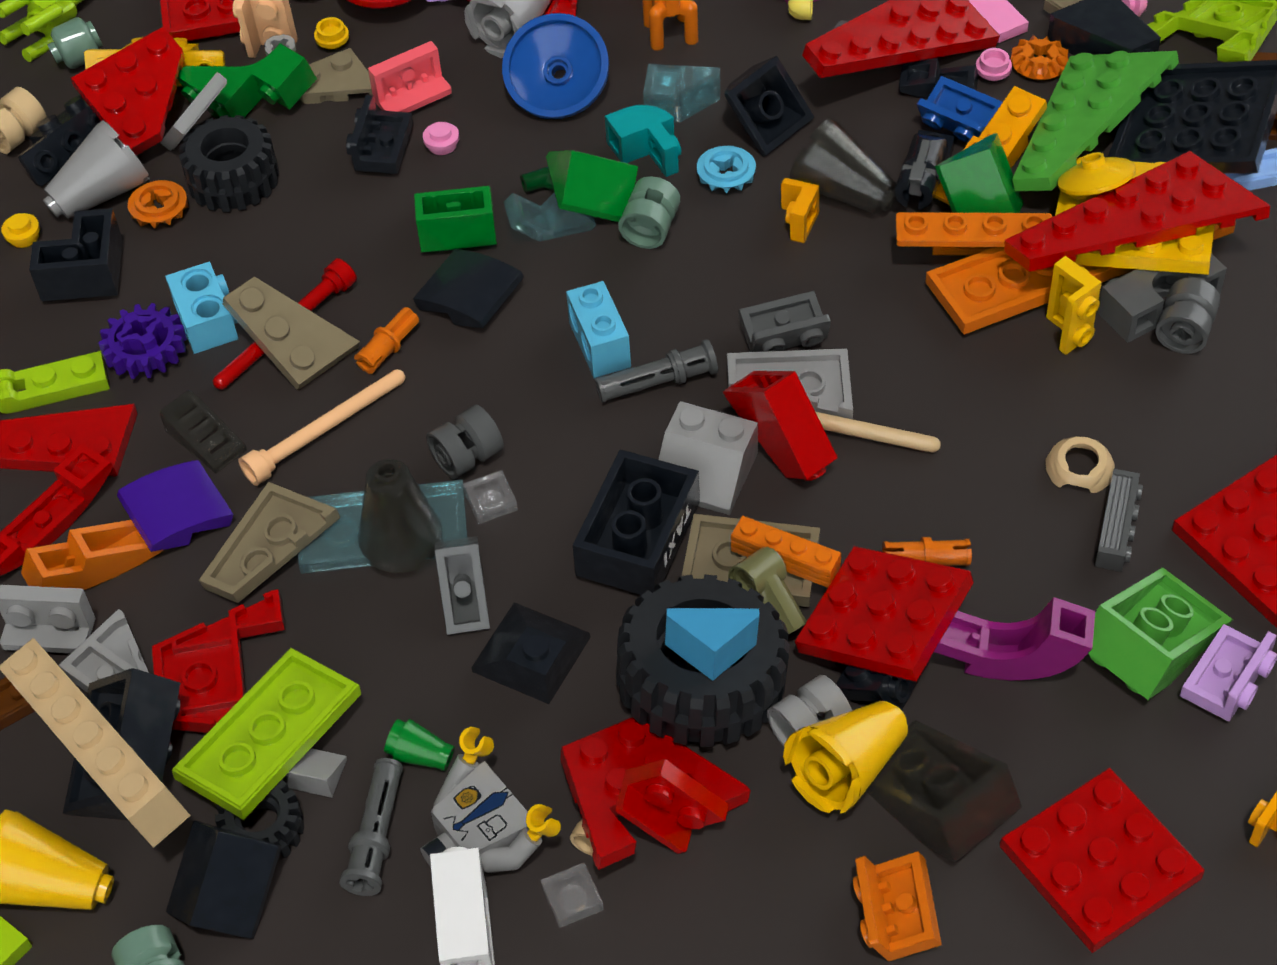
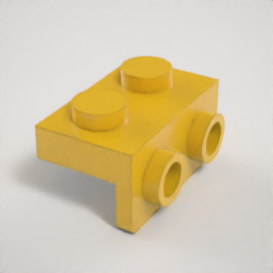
(1073, 303)

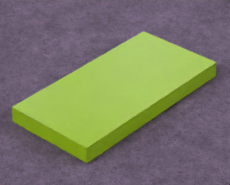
(266, 733)

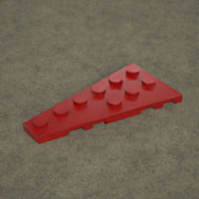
(1144, 211)

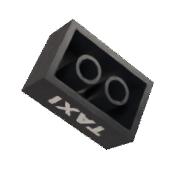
(636, 523)

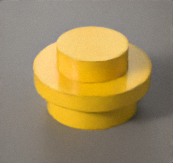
(331, 33)
(21, 230)

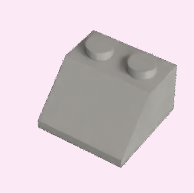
(717, 447)

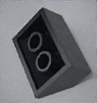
(143, 714)

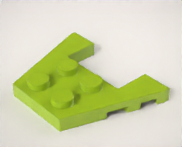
(1237, 22)

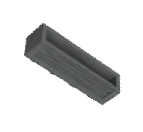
(1117, 520)

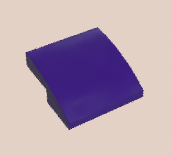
(174, 505)

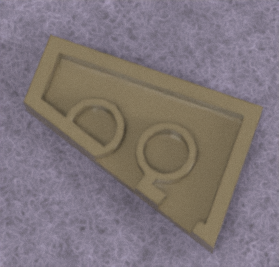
(287, 332)
(266, 539)

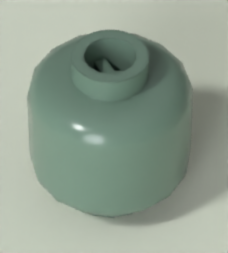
(72, 40)

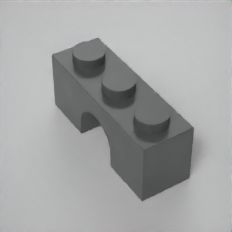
(1136, 301)

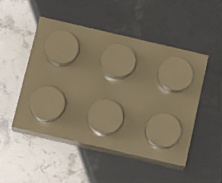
(711, 551)

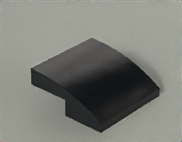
(468, 288)

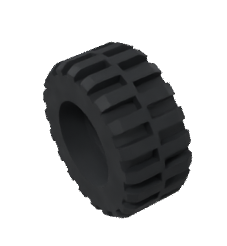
(688, 702)

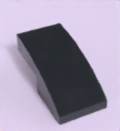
(921, 76)

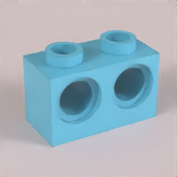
(199, 304)
(598, 329)

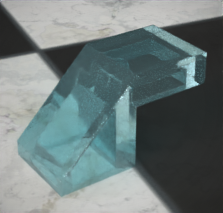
(546, 220)

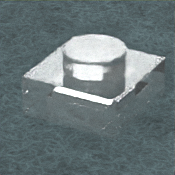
(490, 497)
(572, 895)

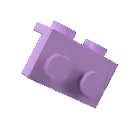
(1228, 672)

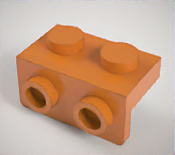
(897, 906)

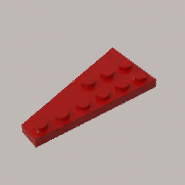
(900, 34)

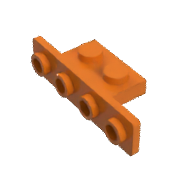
(961, 231)

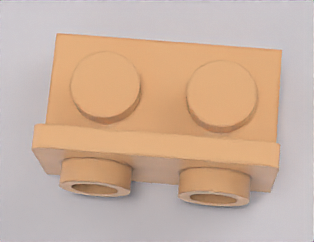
(261, 21)

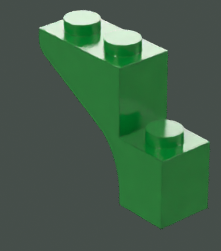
(277, 78)

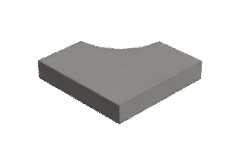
(194, 111)

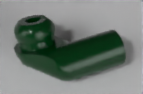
(536, 180)

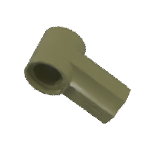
(766, 574)

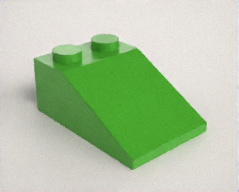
(1154, 632)

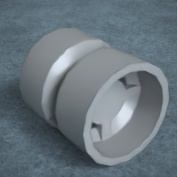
(814, 703)

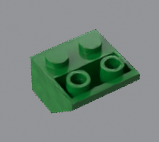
(455, 219)

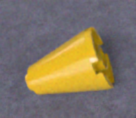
(844, 754)
(47, 869)

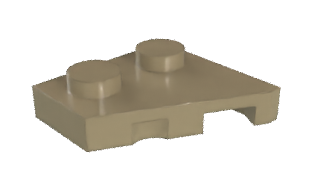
(337, 78)

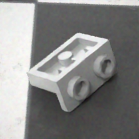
(51, 615)

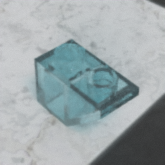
(681, 89)

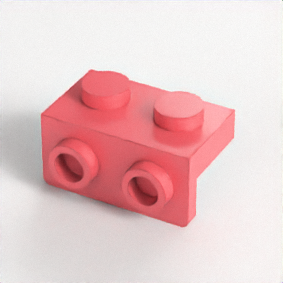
(409, 80)

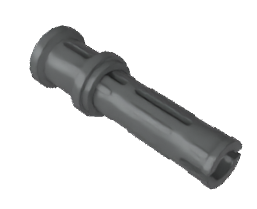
(609, 386)
(370, 844)

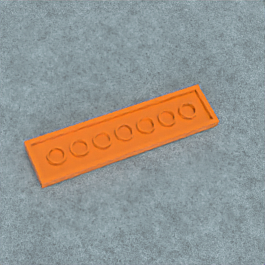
(996, 287)

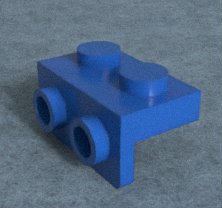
(957, 109)

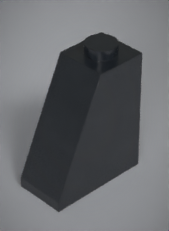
(1101, 28)

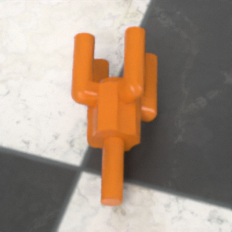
(657, 10)

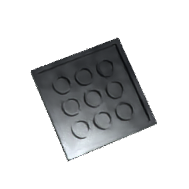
(1206, 109)

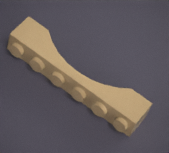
(94, 743)

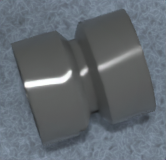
(1188, 315)
(461, 443)

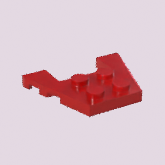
(210, 661)
(596, 773)

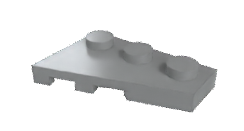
(821, 373)

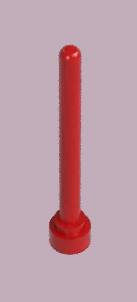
(336, 277)

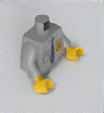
(482, 813)

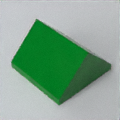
(980, 179)
(591, 183)

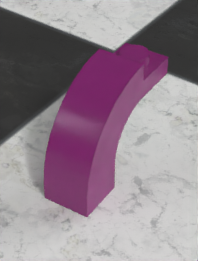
(1022, 649)

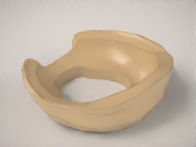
(1059, 472)

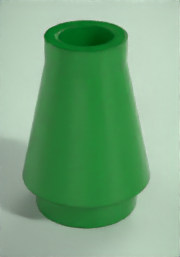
(416, 745)

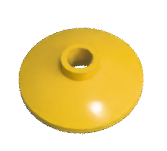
(1096, 175)

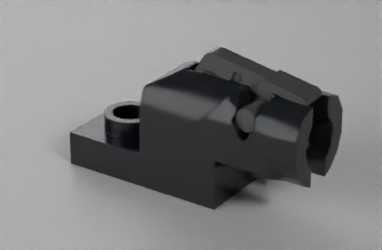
(918, 171)

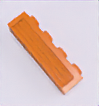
(800, 555)

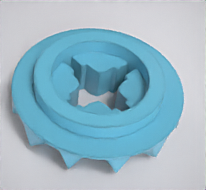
(721, 159)

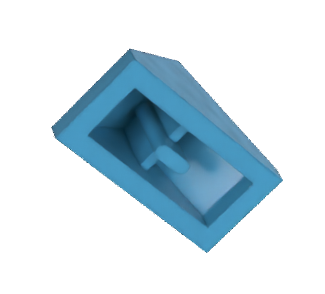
(711, 636)

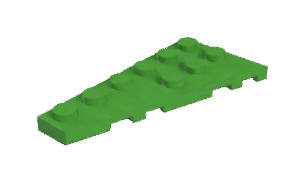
(1087, 100)

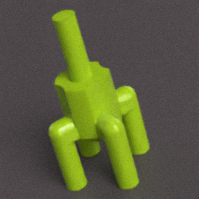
(41, 16)

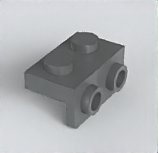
(784, 323)

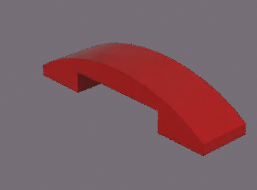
(57, 508)

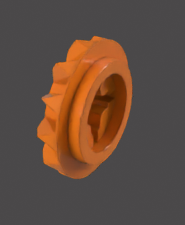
(1039, 67)
(166, 193)

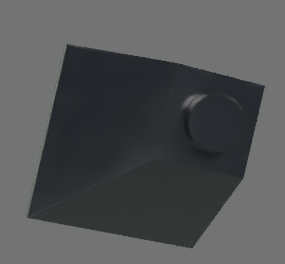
(768, 104)
(531, 653)

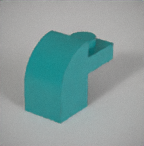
(644, 132)

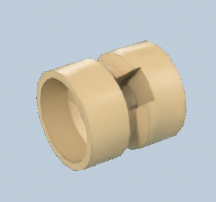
(18, 118)

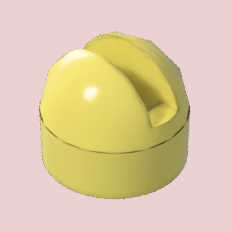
(801, 9)

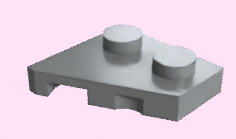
(104, 653)

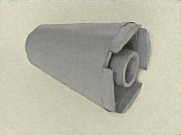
(500, 19)
(94, 173)

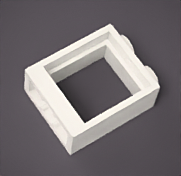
(461, 908)

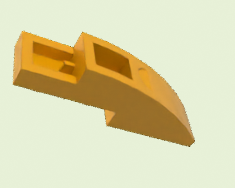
(1013, 124)

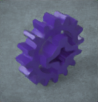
(142, 341)

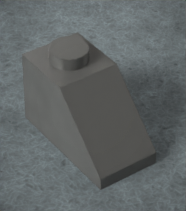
(462, 585)

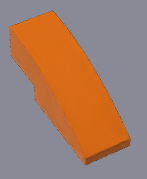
(87, 557)

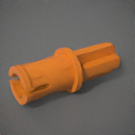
(386, 340)

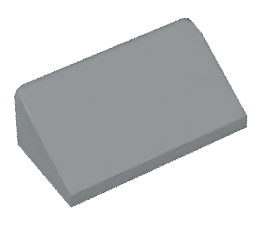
(316, 772)

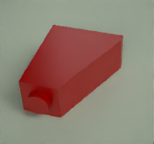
(785, 420)

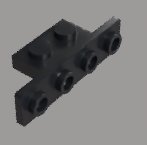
(58, 140)

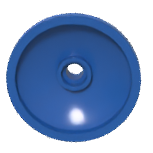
(551, 45)

